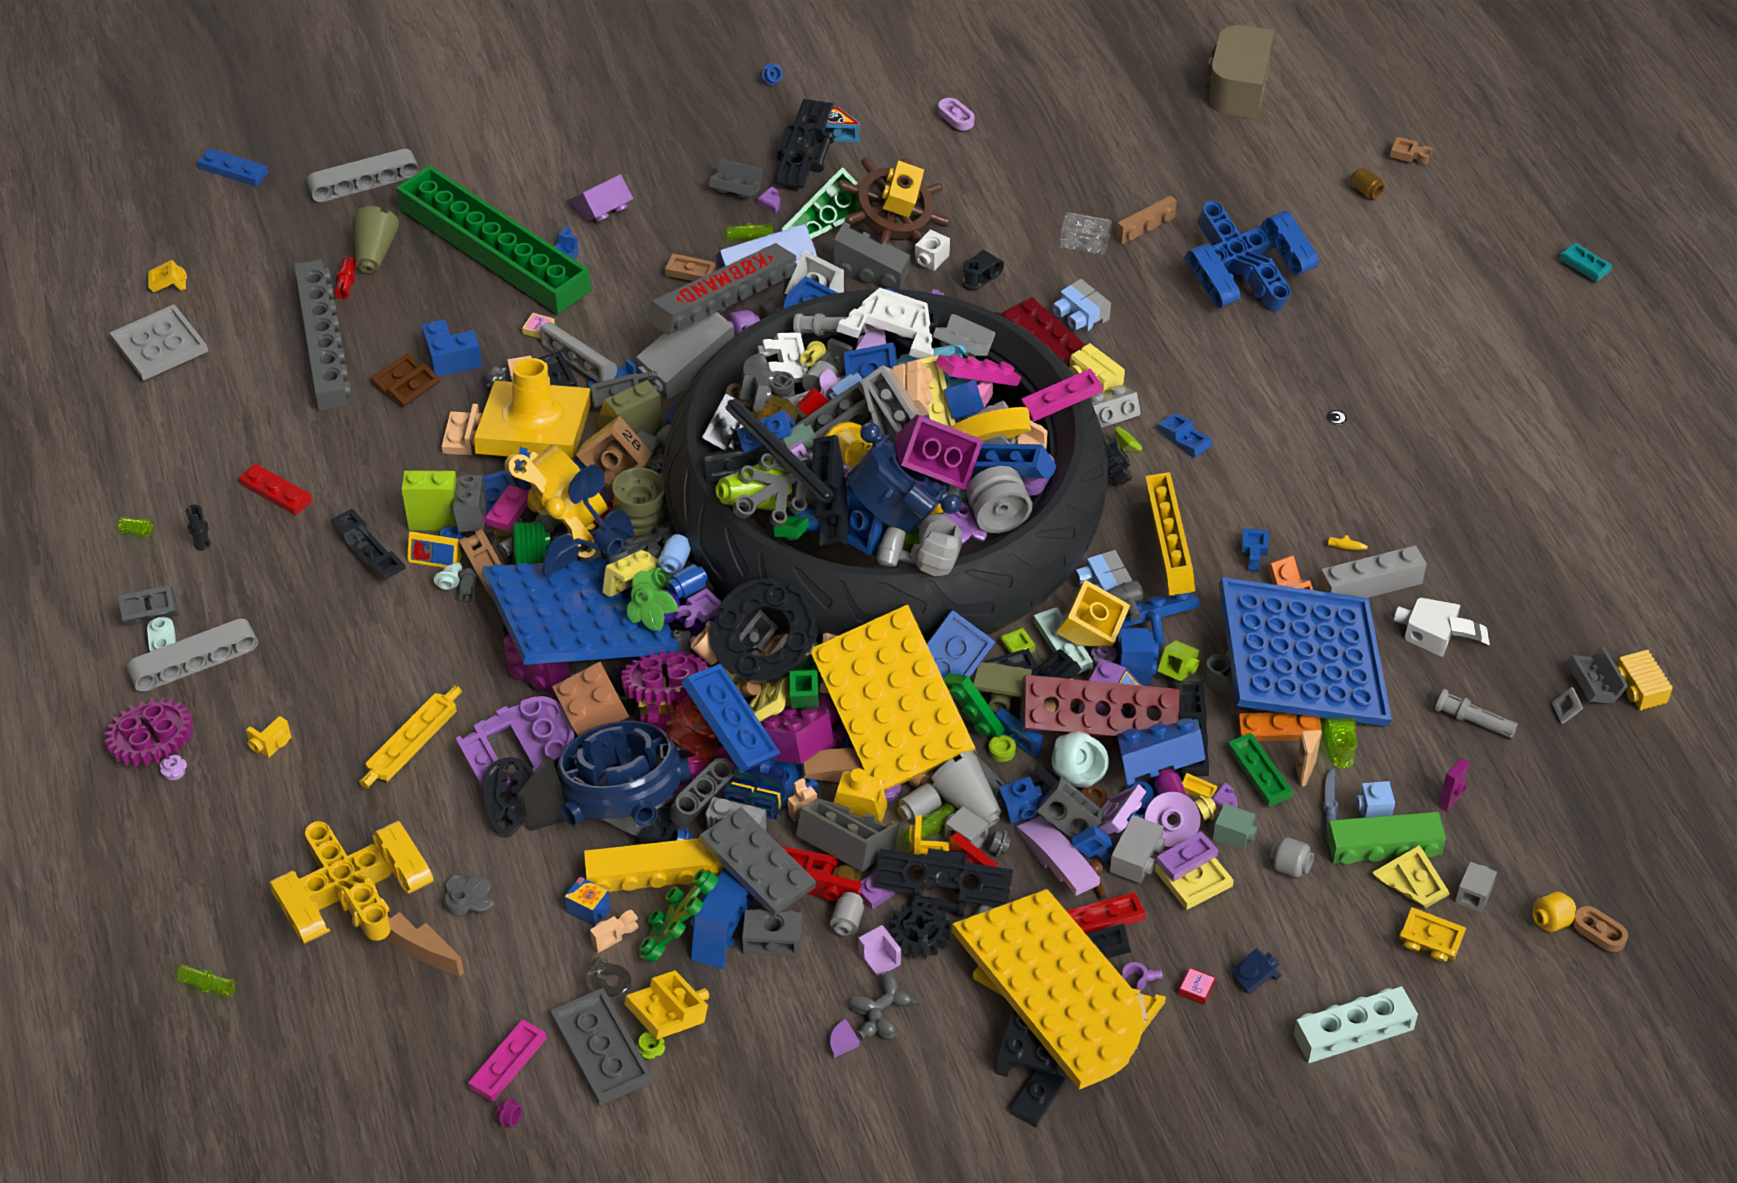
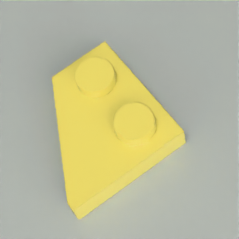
(1414, 878)

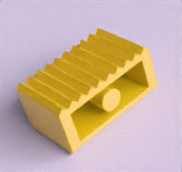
(1645, 680)

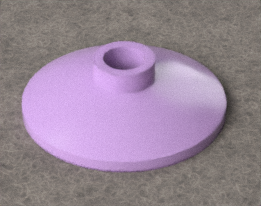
(1183, 808)

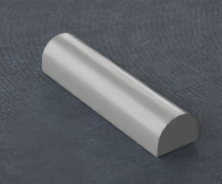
(577, 353)

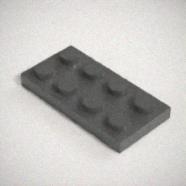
(757, 861)
(601, 1046)

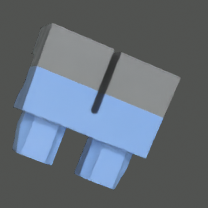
(1082, 306)
(1103, 571)

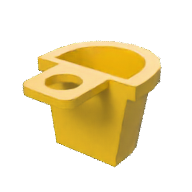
(850, 441)

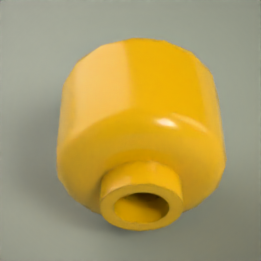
(1555, 911)

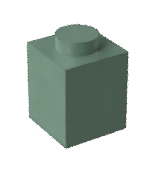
(1235, 827)

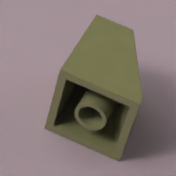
(636, 406)

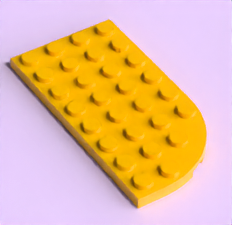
(1057, 984)

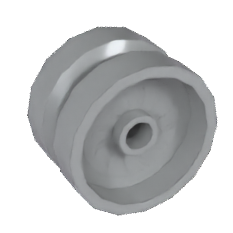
(999, 499)

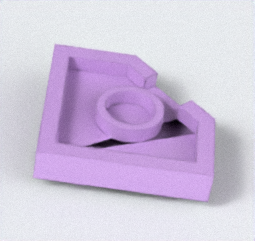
(1119, 808)

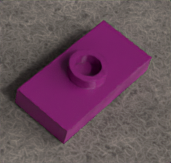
(1454, 784)

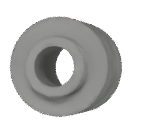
(847, 914)

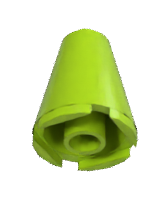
(730, 488)

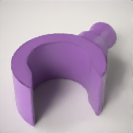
(1141, 970)

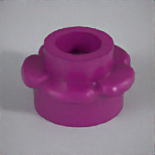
(509, 1113)

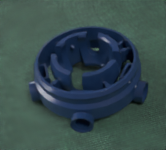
(633, 786)

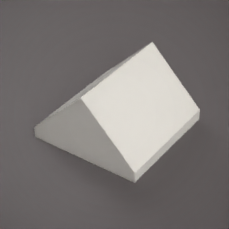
(819, 271)

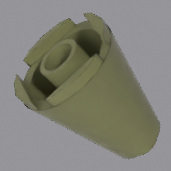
(373, 236)

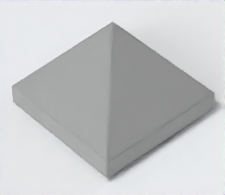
(1567, 705)

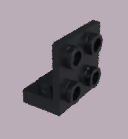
(1023, 1048)

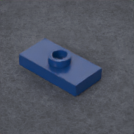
(1026, 740)

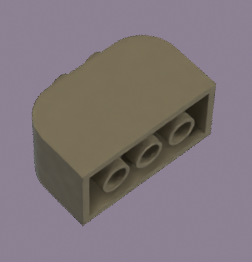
(1239, 70)

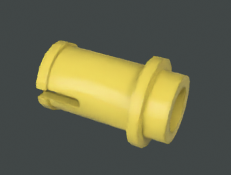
(814, 352)

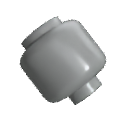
(1292, 857)

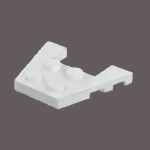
(895, 314)

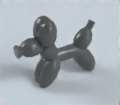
(866, 1006)

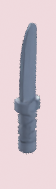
(1330, 806)

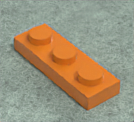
(1277, 726)

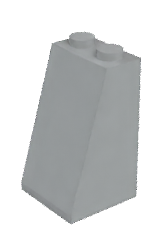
(684, 353)

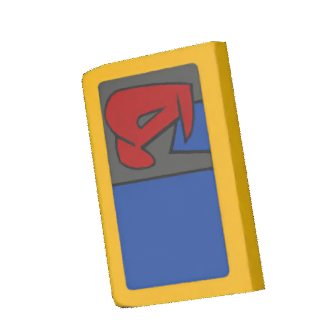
(433, 550)

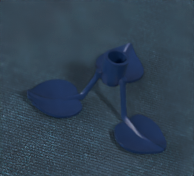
(608, 536)

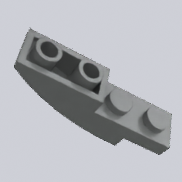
(756, 381)

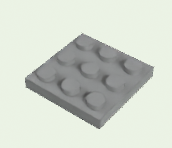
(158, 342)

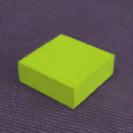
(1017, 641)

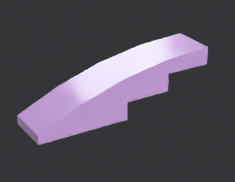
(1059, 855)

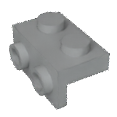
(972, 336)
(1116, 405)

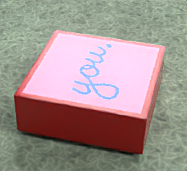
(1197, 985)

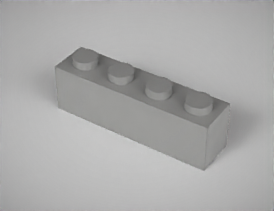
(1375, 574)

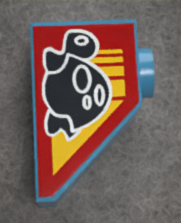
(843, 126)

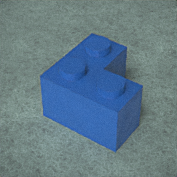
(450, 352)
(1137, 653)

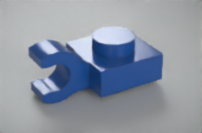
(1255, 544)
(1094, 842)

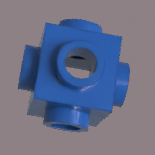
(1020, 799)

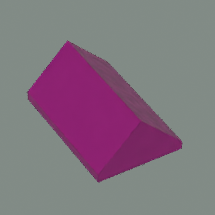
(937, 451)

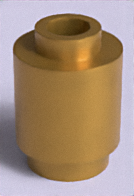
(1367, 183)

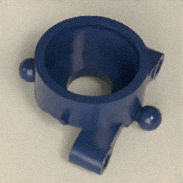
(893, 491)

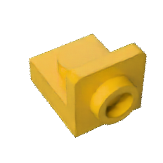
(165, 275)

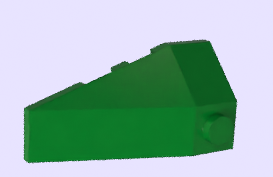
(827, 207)

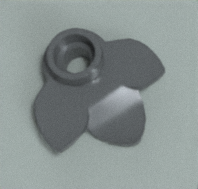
(468, 894)

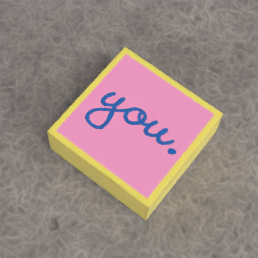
(533, 325)

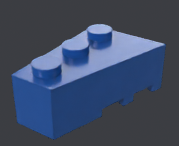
(718, 919)

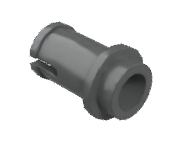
(468, 581)

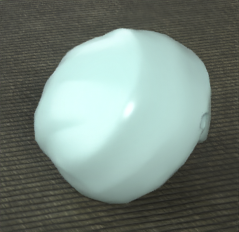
(1079, 759)

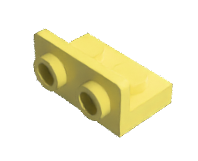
(621, 573)

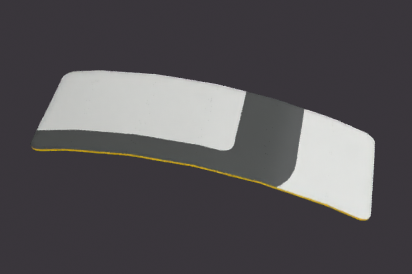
(1469, 629)

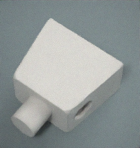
(1428, 624)

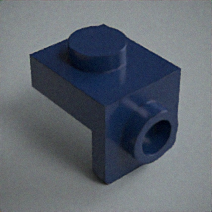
(1256, 969)

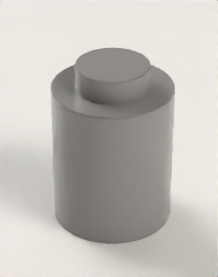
(918, 802)

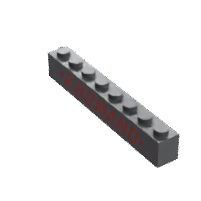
(721, 288)

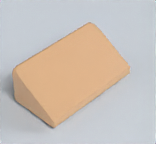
(1307, 754)

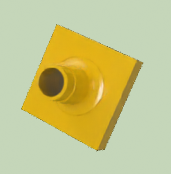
(532, 413)

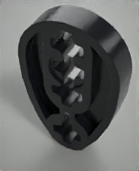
(494, 789)

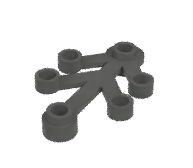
(777, 485)
(663, 533)

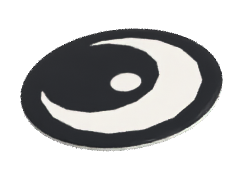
(1337, 417)

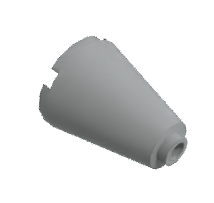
(967, 786)

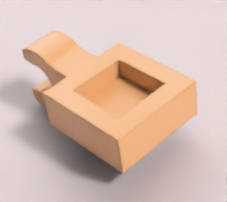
(802, 797)

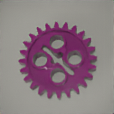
(645, 677)
(132, 741)

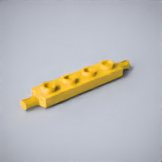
(411, 737)

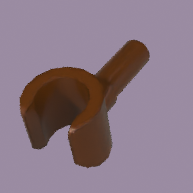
(1097, 867)

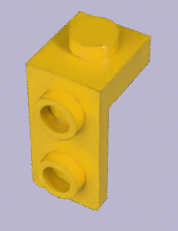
(921, 847)

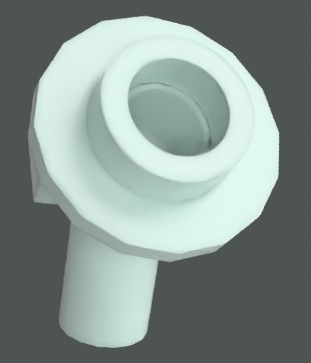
(448, 577)

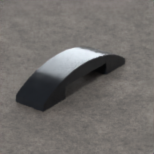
(365, 547)

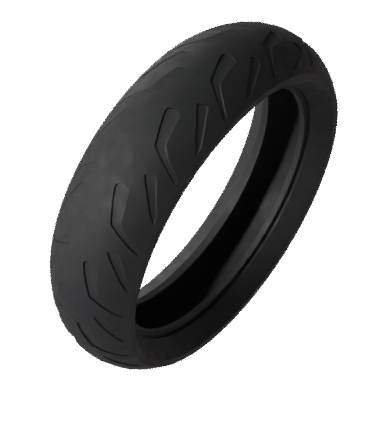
(986, 585)

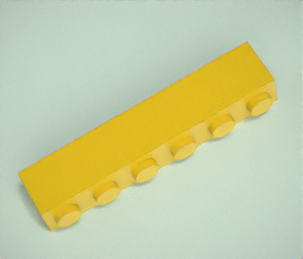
(1170, 534)
(649, 865)

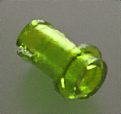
(136, 526)

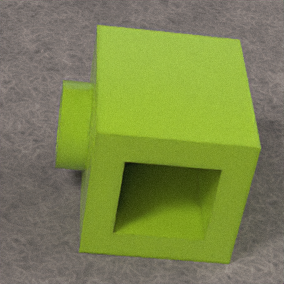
(1179, 660)

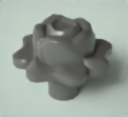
(495, 374)

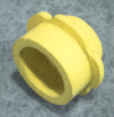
(1206, 808)

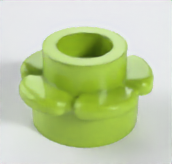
(646, 1040)

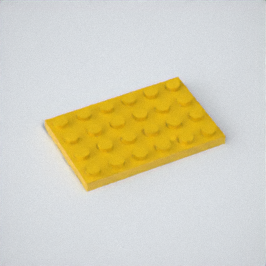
(892, 698)

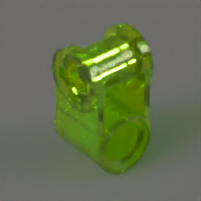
(1341, 740)

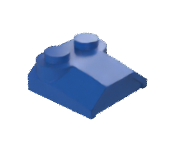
(864, 528)

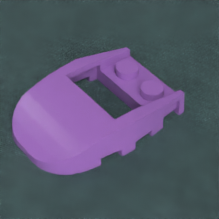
(538, 725)

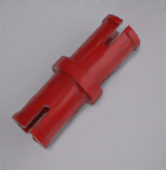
(345, 277)

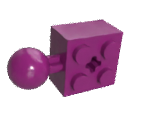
(801, 731)

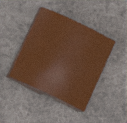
(404, 380)

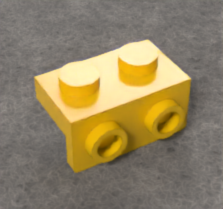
(1432, 934)

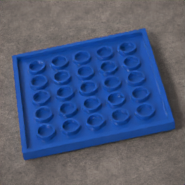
(569, 615)
(1303, 652)

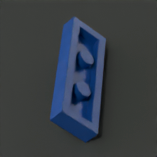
(232, 167)

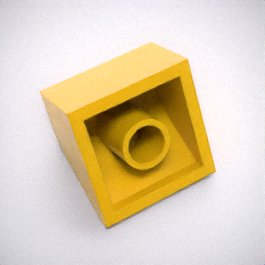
(1092, 617)

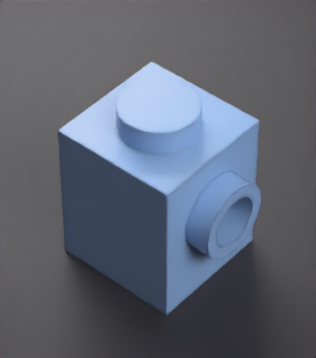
(1375, 800)

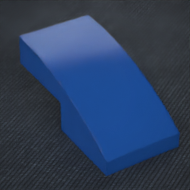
(1181, 433)

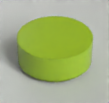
(1002, 748)

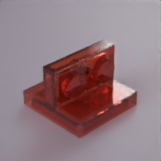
(690, 729)

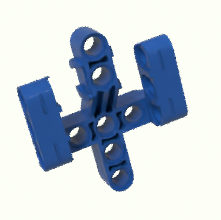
(1213, 261)

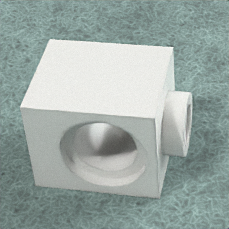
(932, 250)

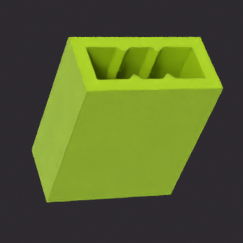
(429, 499)

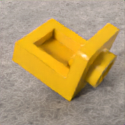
(270, 739)

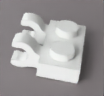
(789, 349)

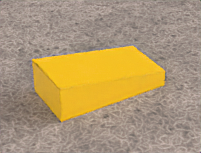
(1197, 787)

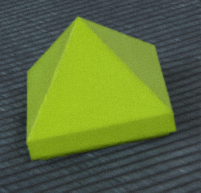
(1126, 440)

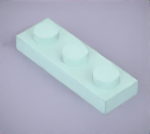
(1047, 624)

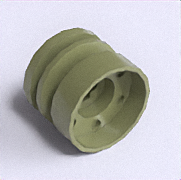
(641, 497)

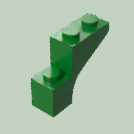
(805, 685)

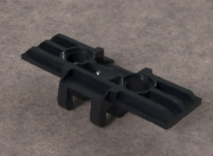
(793, 149)
(943, 870)

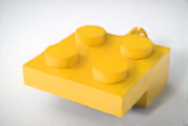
(668, 1005)

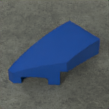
(568, 243)

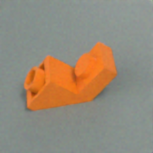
(1285, 573)

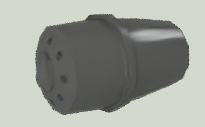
(1129, 593)

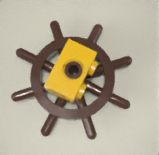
(896, 201)

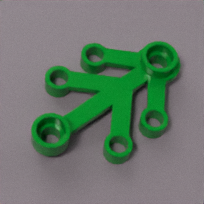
(654, 945)

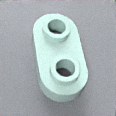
(160, 633)

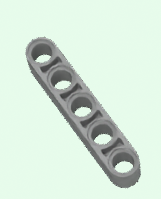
(362, 175)
(191, 655)

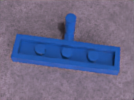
(1159, 607)

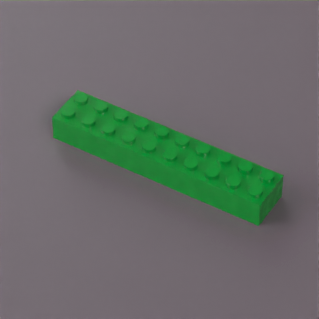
(494, 239)

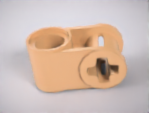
(703, 646)

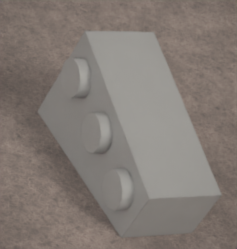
(888, 402)

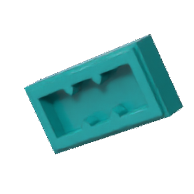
(1585, 262)

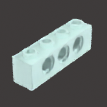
(1397, 1018)

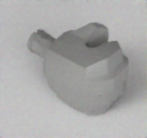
(938, 545)

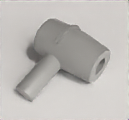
(891, 549)

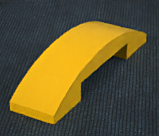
(994, 423)

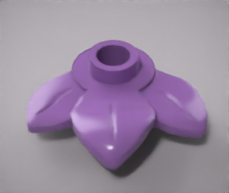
(967, 523)

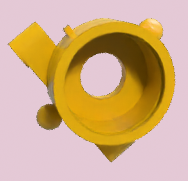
(550, 480)

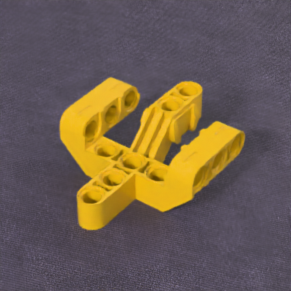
(349, 881)

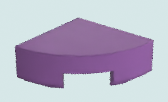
(770, 200)
(1225, 795)
(843, 1039)

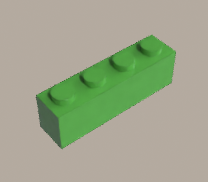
(1384, 837)

